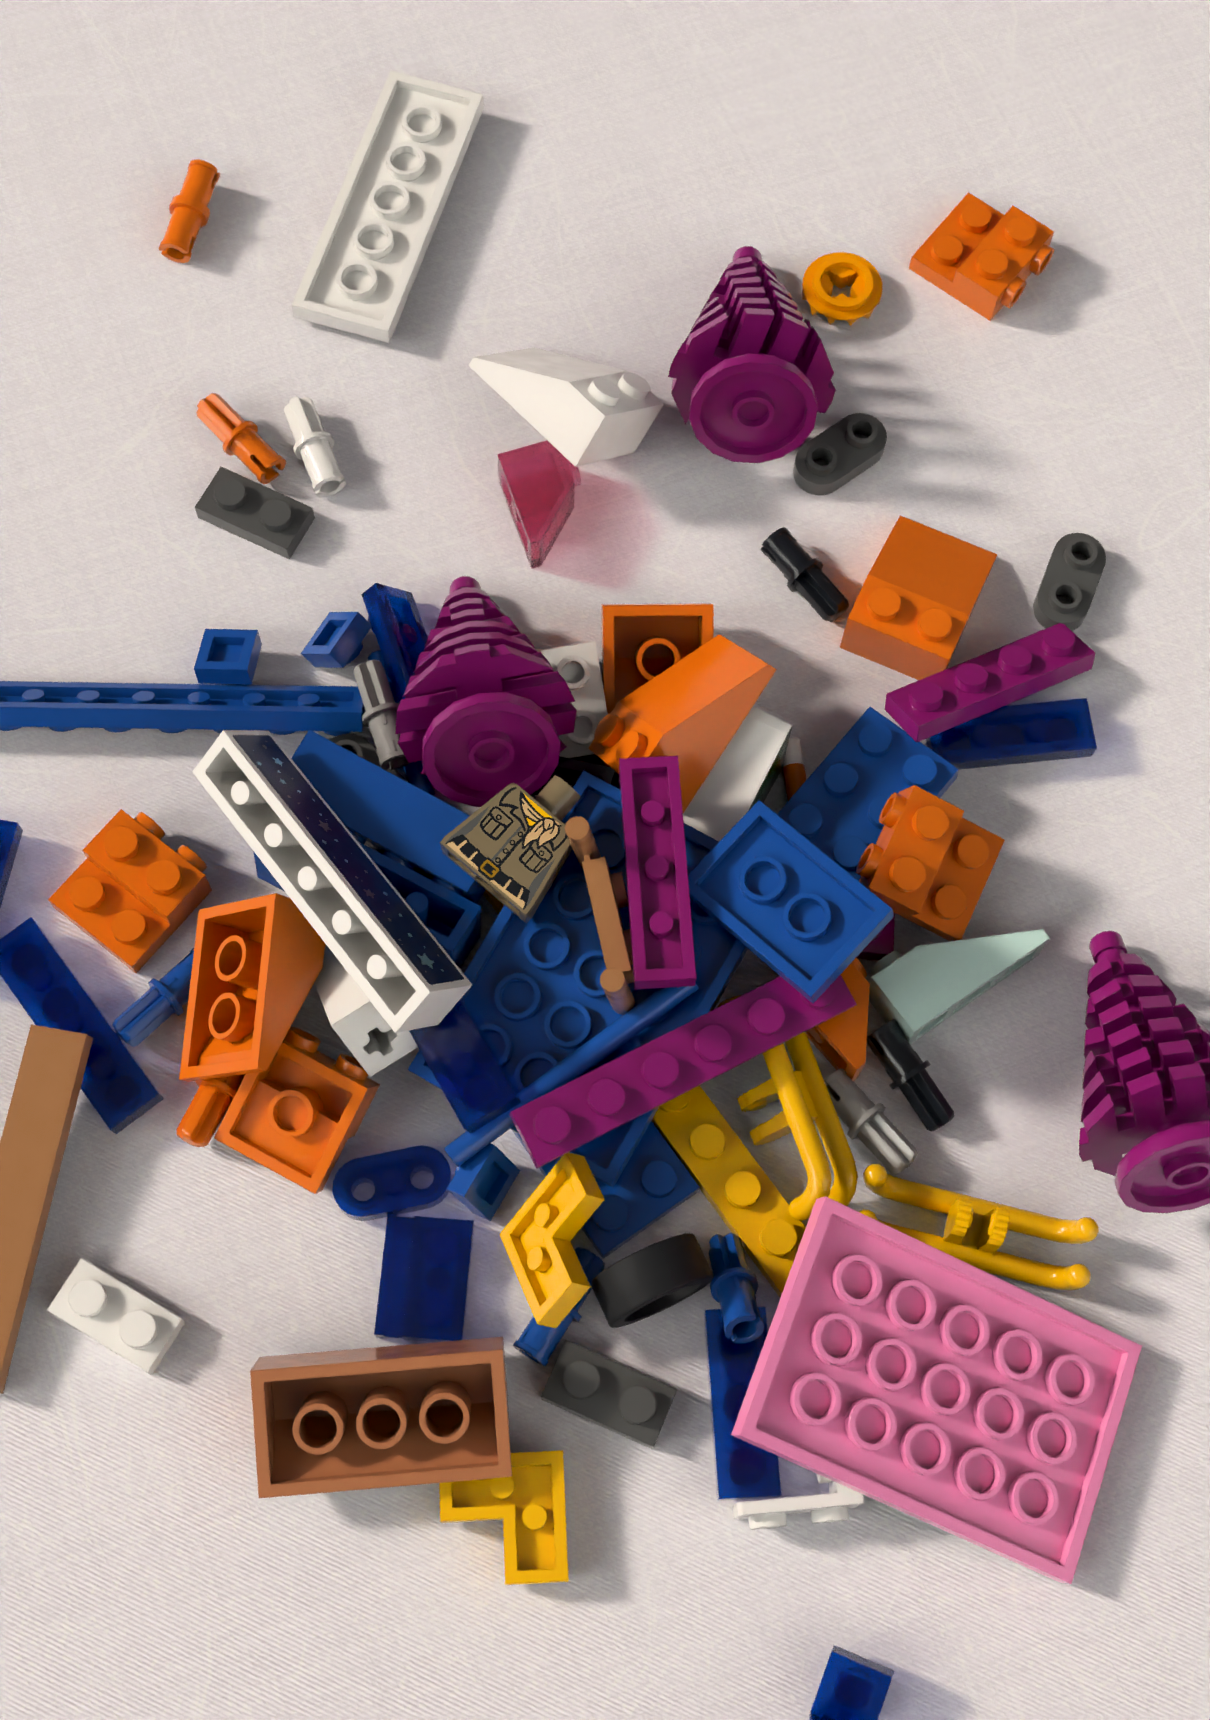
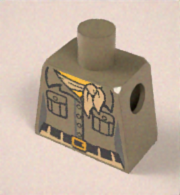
(515, 844)

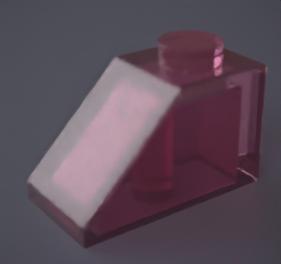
(539, 495)

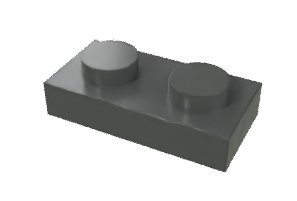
(255, 512)
(609, 1394)

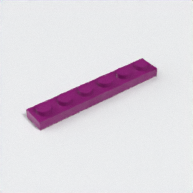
(671, 1066)

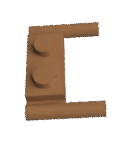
(606, 895)

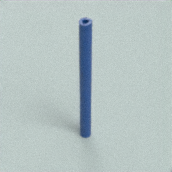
(574, 1066)

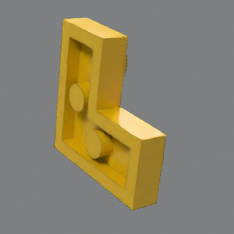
(541, 1237)
(531, 1514)

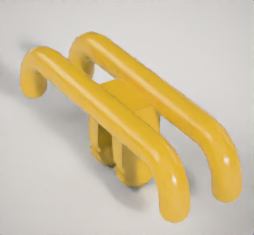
(804, 1101)
(979, 1227)

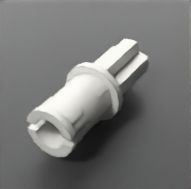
(314, 446)

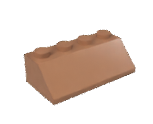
(381, 1417)

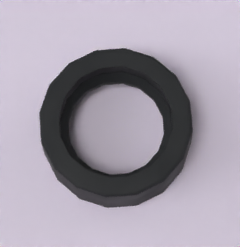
(651, 1280)

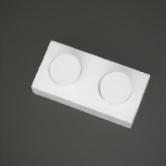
(116, 1316)

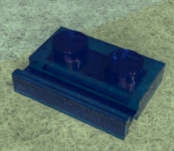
(424, 1279)

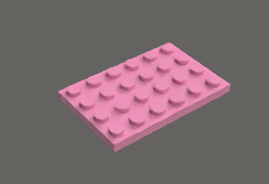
(939, 1390)

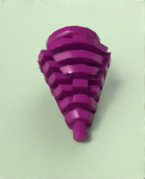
(751, 367)
(482, 703)
(1144, 1085)

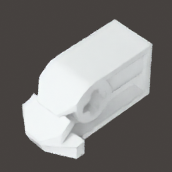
(358, 1020)

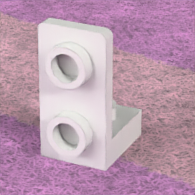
(582, 673)
(823, 1507)

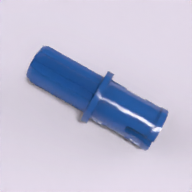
(156, 1004)
(734, 1289)
(540, 1341)

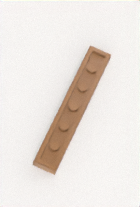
(31, 1163)

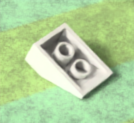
(574, 403)

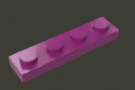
(989, 681)
(656, 873)

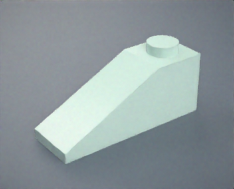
(945, 977)

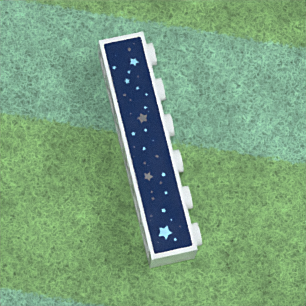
(332, 880)

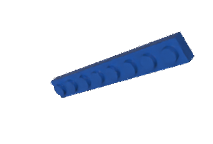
(180, 707)

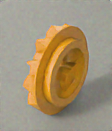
(842, 270)

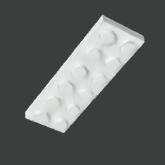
(388, 207)

